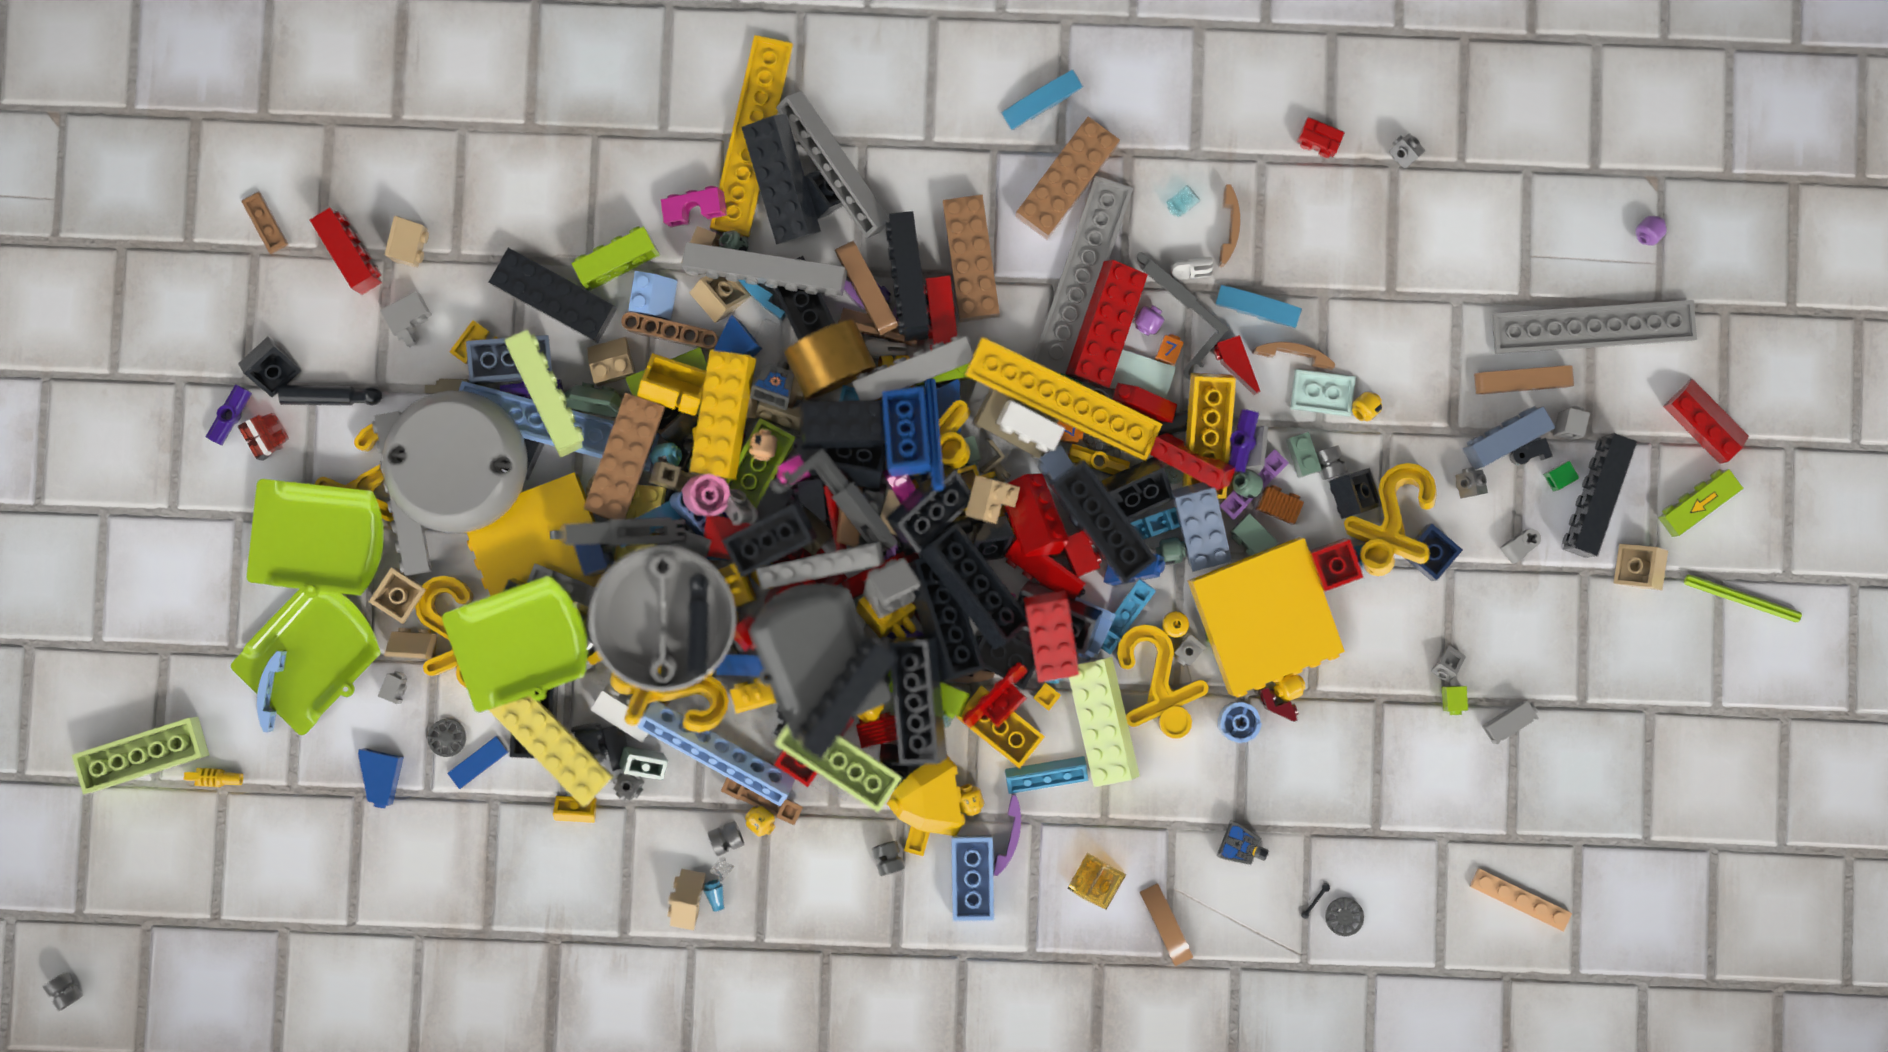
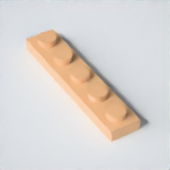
(1520, 899)

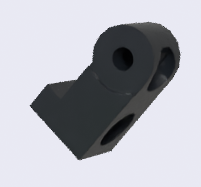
(1531, 450)

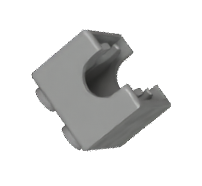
(890, 587)

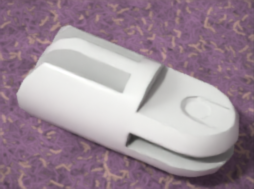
(1192, 268)
(879, 347)

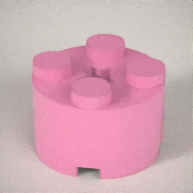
(695, 493)

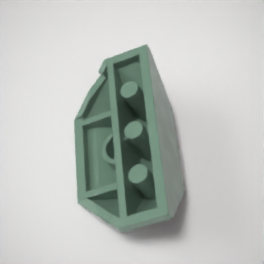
(593, 400)

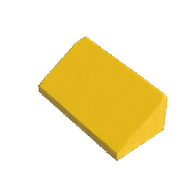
(569, 809)

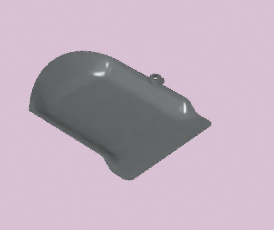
(805, 644)

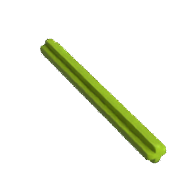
(1742, 598)

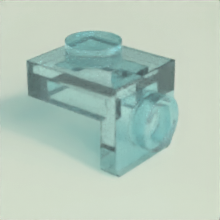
(1182, 201)

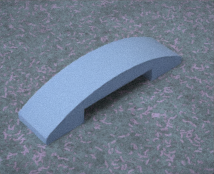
(267, 716)

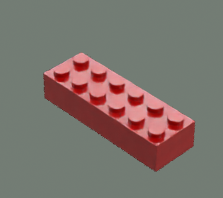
(1106, 324)

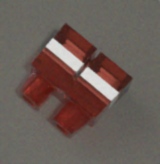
(261, 436)

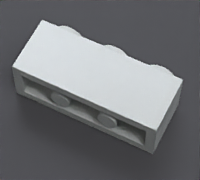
(1029, 426)
(613, 707)

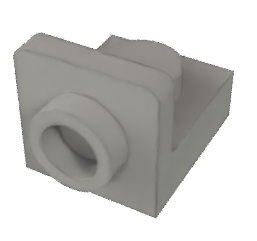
(1449, 664)

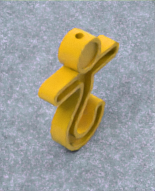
(953, 447)
(369, 480)
(1390, 537)
(432, 619)
(1162, 699)
(693, 720)

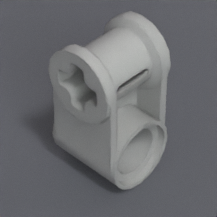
(740, 508)
(1518, 547)

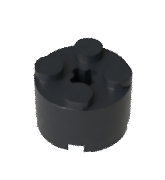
(590, 737)

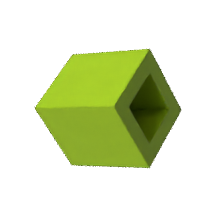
(1455, 699)

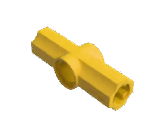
(1110, 464)

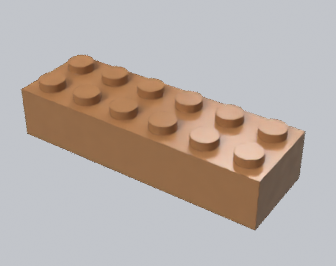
(1067, 178)
(971, 258)
(624, 457)

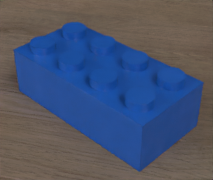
(906, 431)

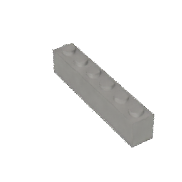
(914, 370)
(820, 565)

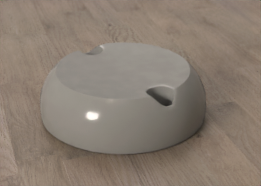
(454, 461)
(643, 617)

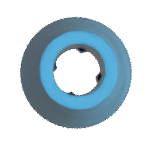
(714, 893)

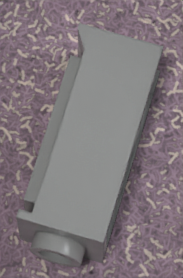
(1510, 721)

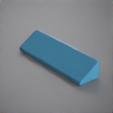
(1046, 774)

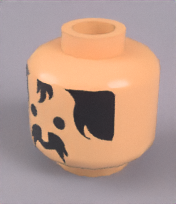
(763, 445)

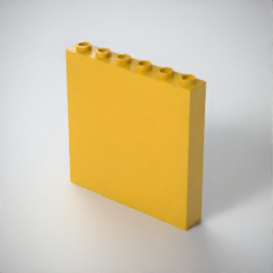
(523, 539)
(1266, 617)

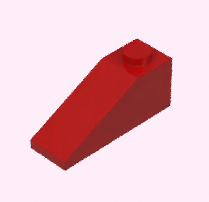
(1235, 360)
(1145, 402)

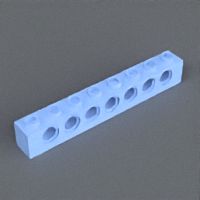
(717, 753)

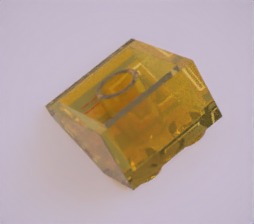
(1096, 881)

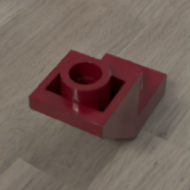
(1286, 709)

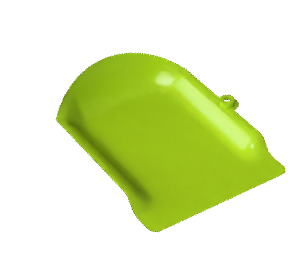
(314, 537)
(517, 643)
(325, 649)

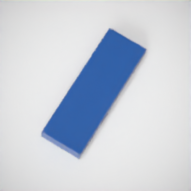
(478, 762)

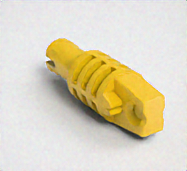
(213, 777)

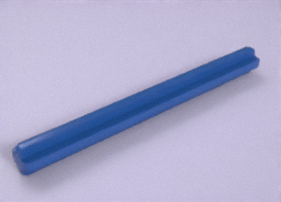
(934, 434)

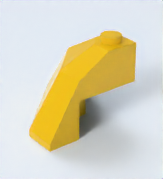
(930, 799)

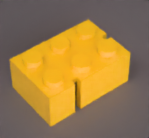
(672, 384)

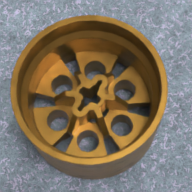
(829, 359)

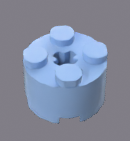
(1234, 711)

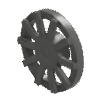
(1344, 917)

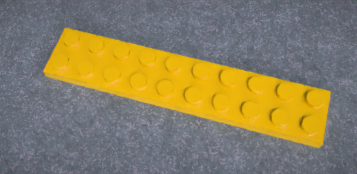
(758, 100)
(1063, 399)

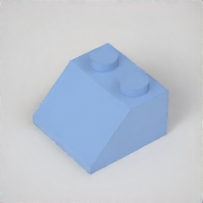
(653, 295)

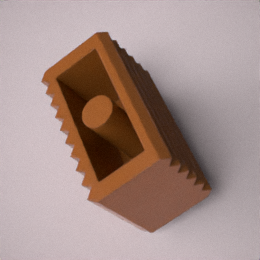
(1279, 504)

